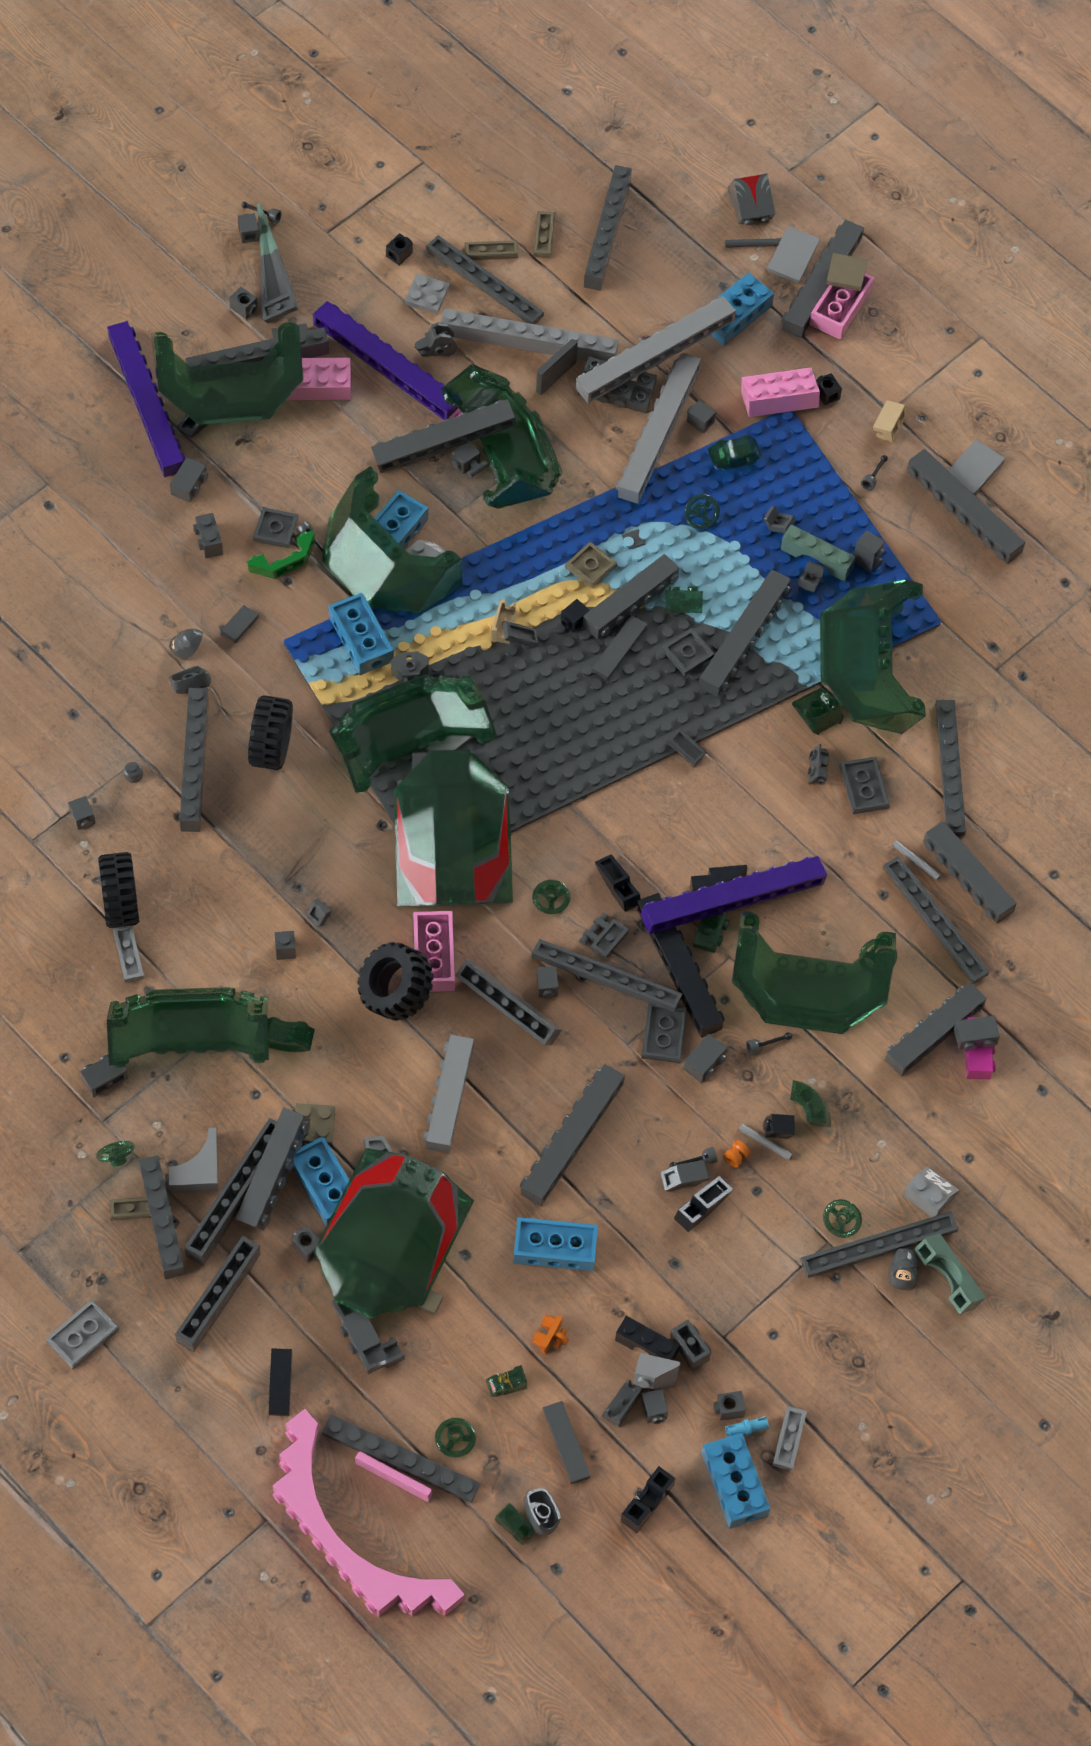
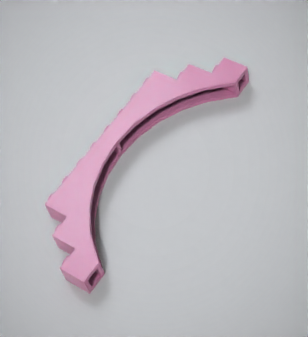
(375, 1585)

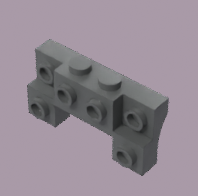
(630, 394)
(365, 1341)

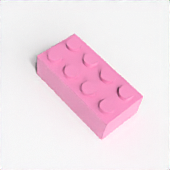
(839, 307)
(324, 380)
(780, 392)
(435, 940)

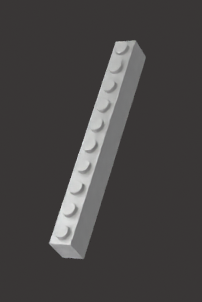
(526, 335)
(655, 349)
(659, 428)

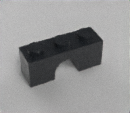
(635, 1334)
(646, 1503)

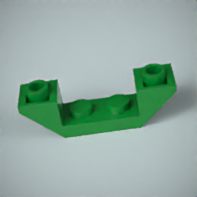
(260, 566)

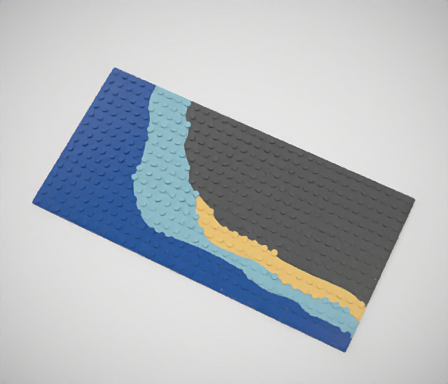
(553, 717)

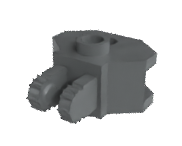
(436, 341)
(409, 669)

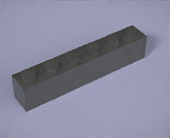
(631, 597)
(969, 872)
(508, 1002)
(934, 1029)
(273, 1168)
(161, 1217)
(217, 1294)

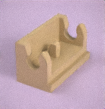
(890, 420)
(503, 614)

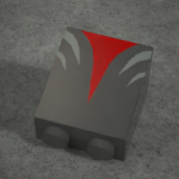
(752, 199)

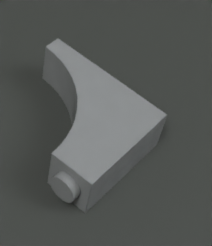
(200, 1172)

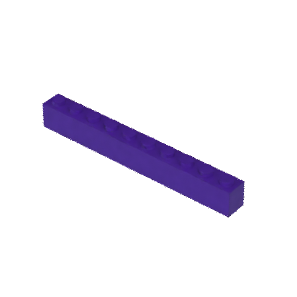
(383, 358)
(145, 398)
(733, 894)

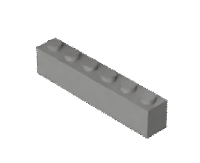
(449, 1093)

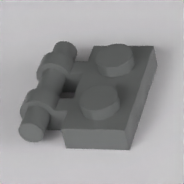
(608, 940)

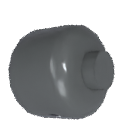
(133, 772)

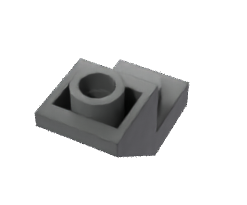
(687, 1173)

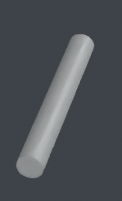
(915, 859)
(765, 1141)

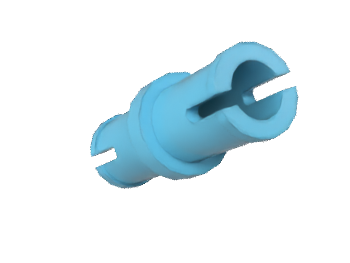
(747, 1426)

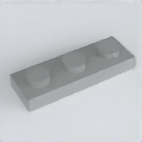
(128, 953)
(789, 1438)

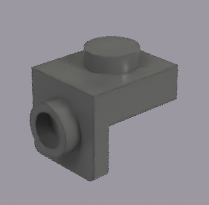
(778, 522)
(811, 577)

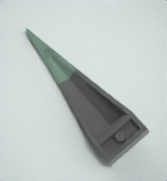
(276, 288)

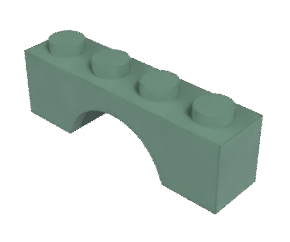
(834, 559)
(937, 1254)

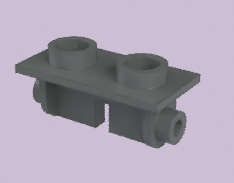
(818, 757)

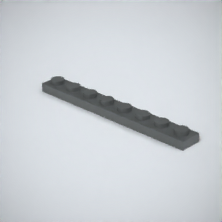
(484, 280)
(950, 766)
(936, 920)
(607, 975)
(878, 1244)
(401, 1458)

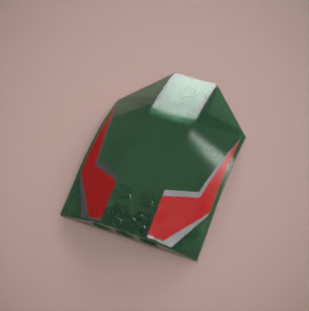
(452, 833)
(390, 1233)

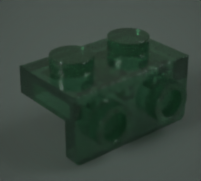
(683, 601)
(710, 932)

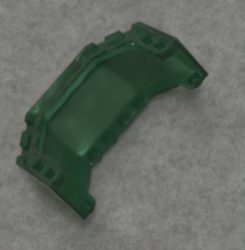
(230, 389)
(518, 455)
(375, 563)
(859, 656)
(406, 720)
(809, 989)
(188, 1022)

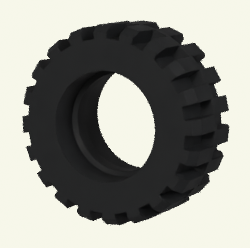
(270, 732)
(118, 889)
(378, 972)

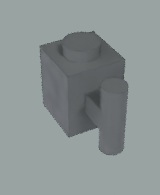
(468, 458)

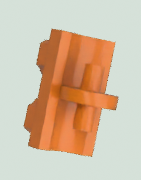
(553, 1325)

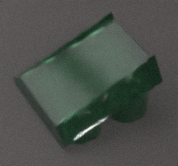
(818, 710)

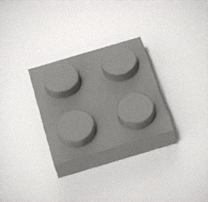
(427, 294)

